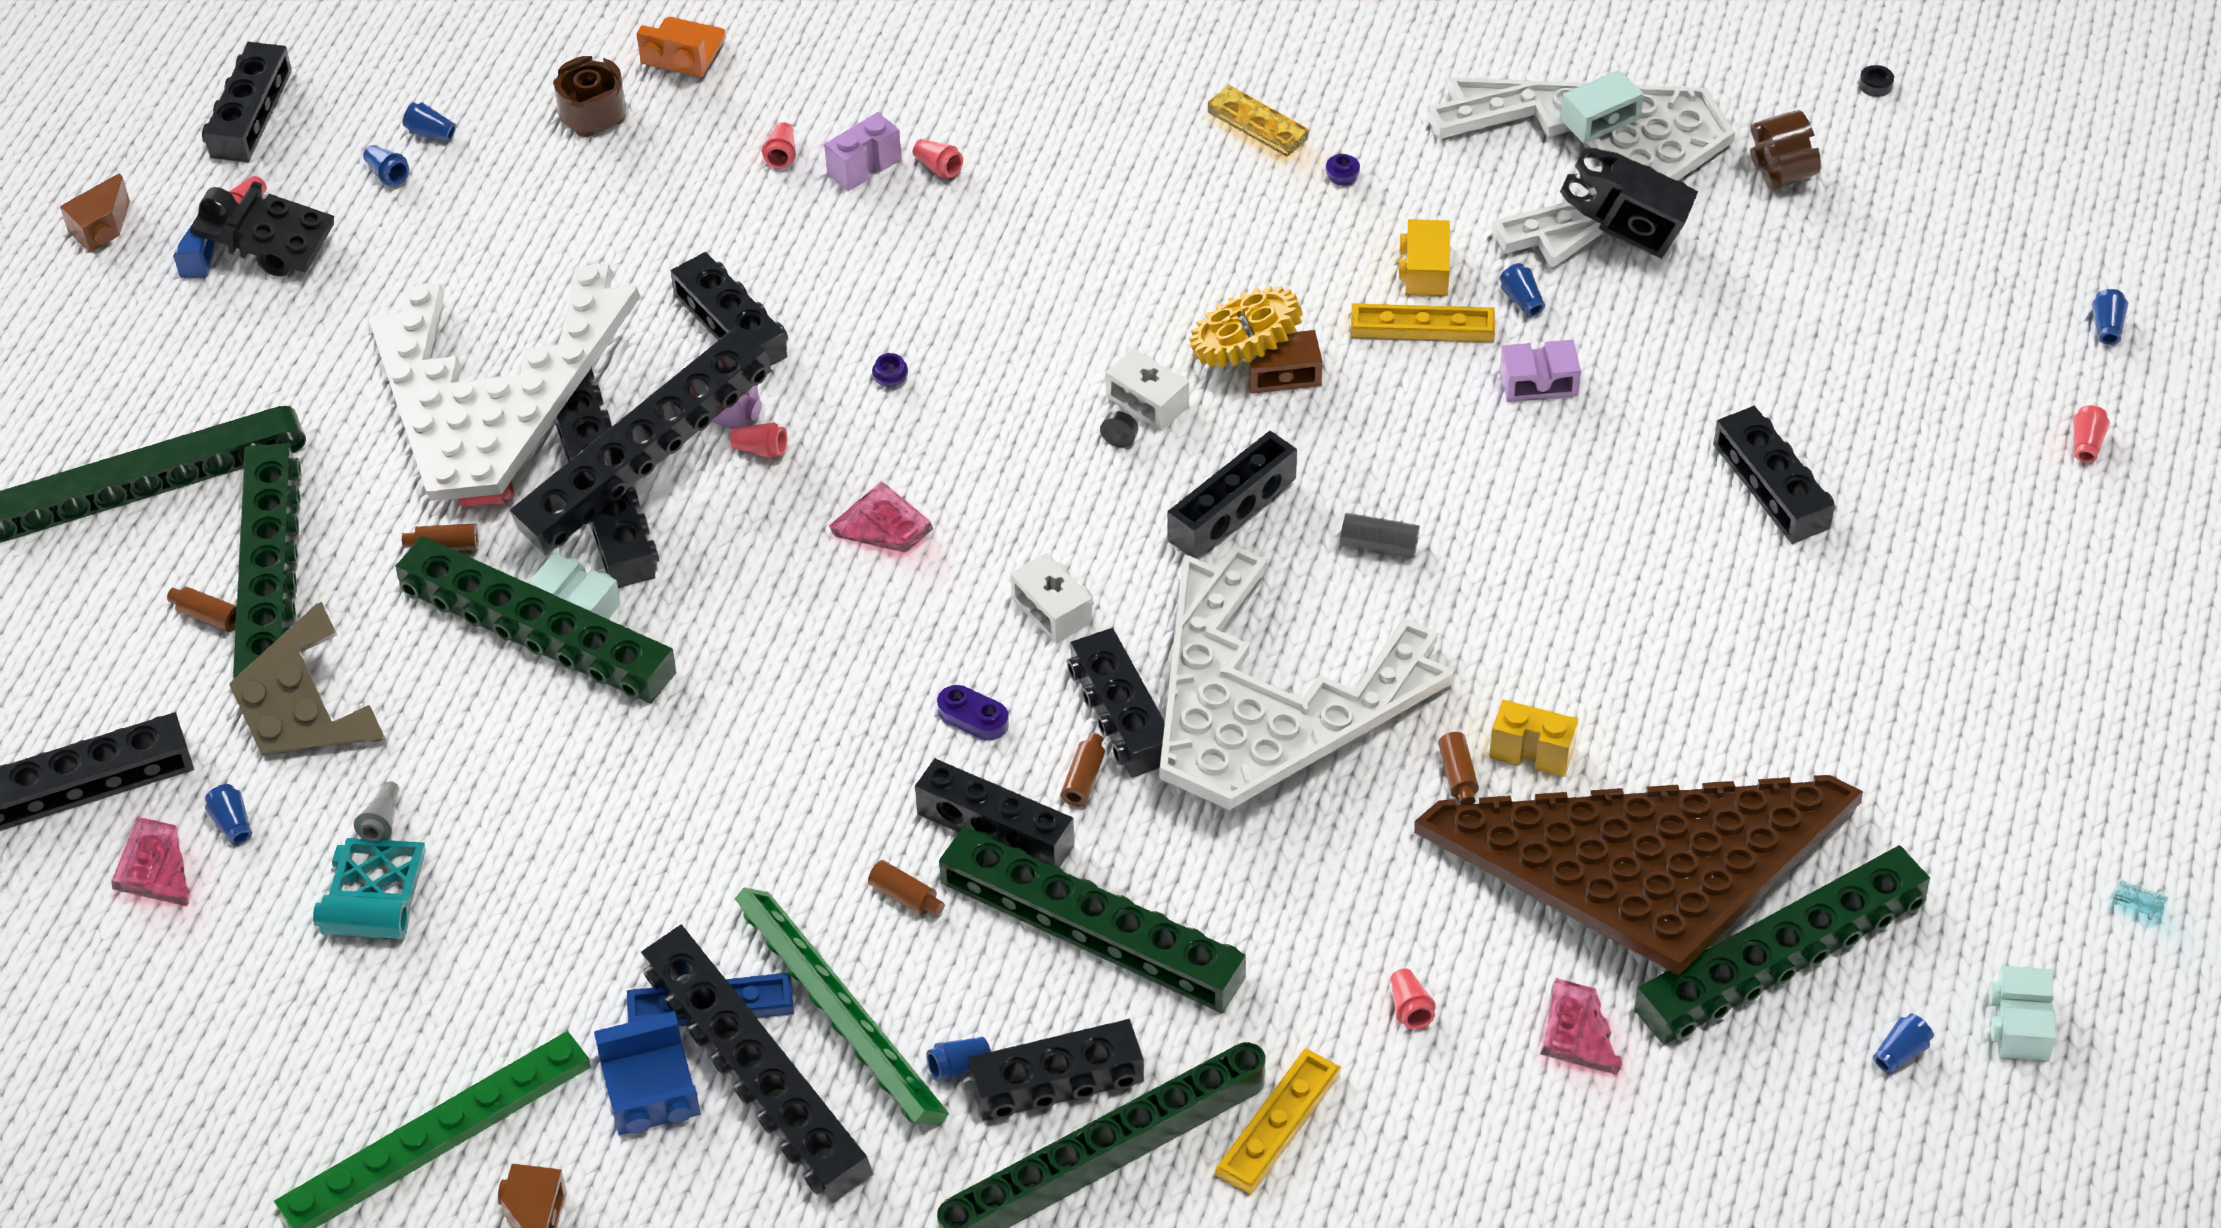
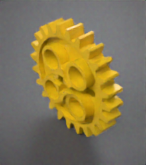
(1268, 315)

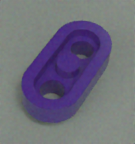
(970, 712)

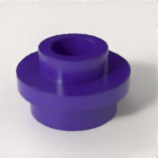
(1342, 169)
(889, 369)

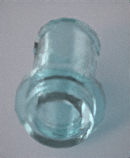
(2141, 899)

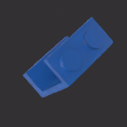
(646, 1073)

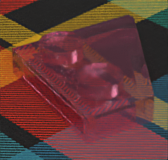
(882, 521)
(152, 863)
(1577, 1029)

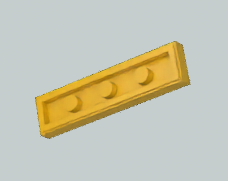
(1423, 322)
(1277, 1121)

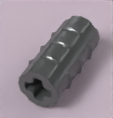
(1379, 535)

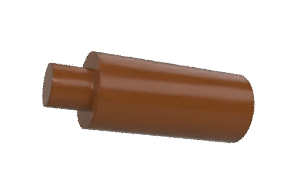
(455, 536)
(204, 607)
(1458, 767)
(1083, 771)
(905, 889)

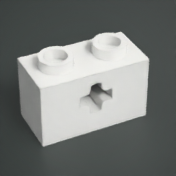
(1147, 389)
(1052, 597)

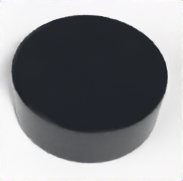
(1876, 80)
(1119, 429)

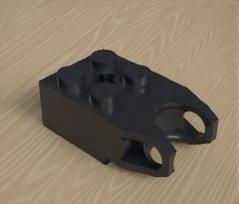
(1631, 200)

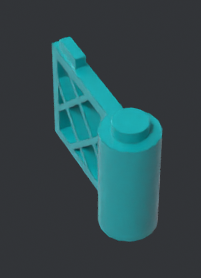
(369, 909)

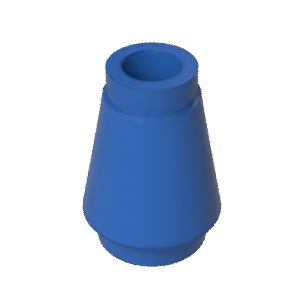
(427, 122)
(387, 165)
(1522, 288)
(2110, 314)
(229, 813)
(1904, 1042)
(950, 1058)

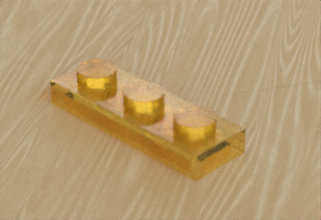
(1258, 120)

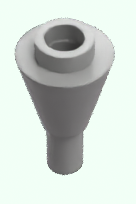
(377, 818)

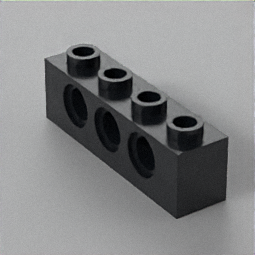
(247, 102)
(723, 304)
(1774, 474)
(1231, 494)
(1120, 700)
(963, 799)
(1068, 1053)

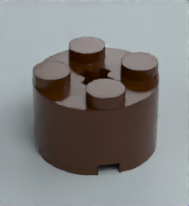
(589, 95)
(1784, 149)

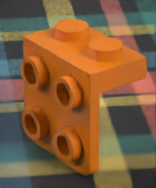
(680, 45)

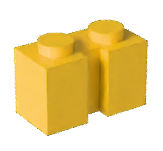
(1427, 257)
(1534, 735)

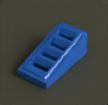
(194, 256)

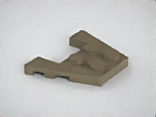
(284, 701)

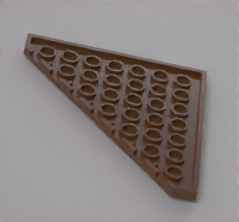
(1650, 866)

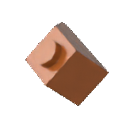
(97, 213)
(1290, 366)
(532, 1196)

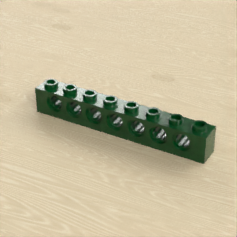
(266, 550)
(536, 619)
(967, 871)
(1840, 910)

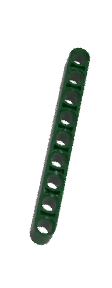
(143, 472)
(1114, 1129)

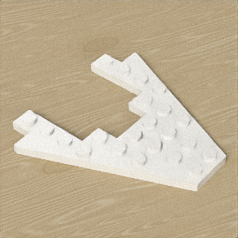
(1674, 136)
(481, 431)
(1241, 735)

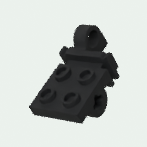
(272, 229)

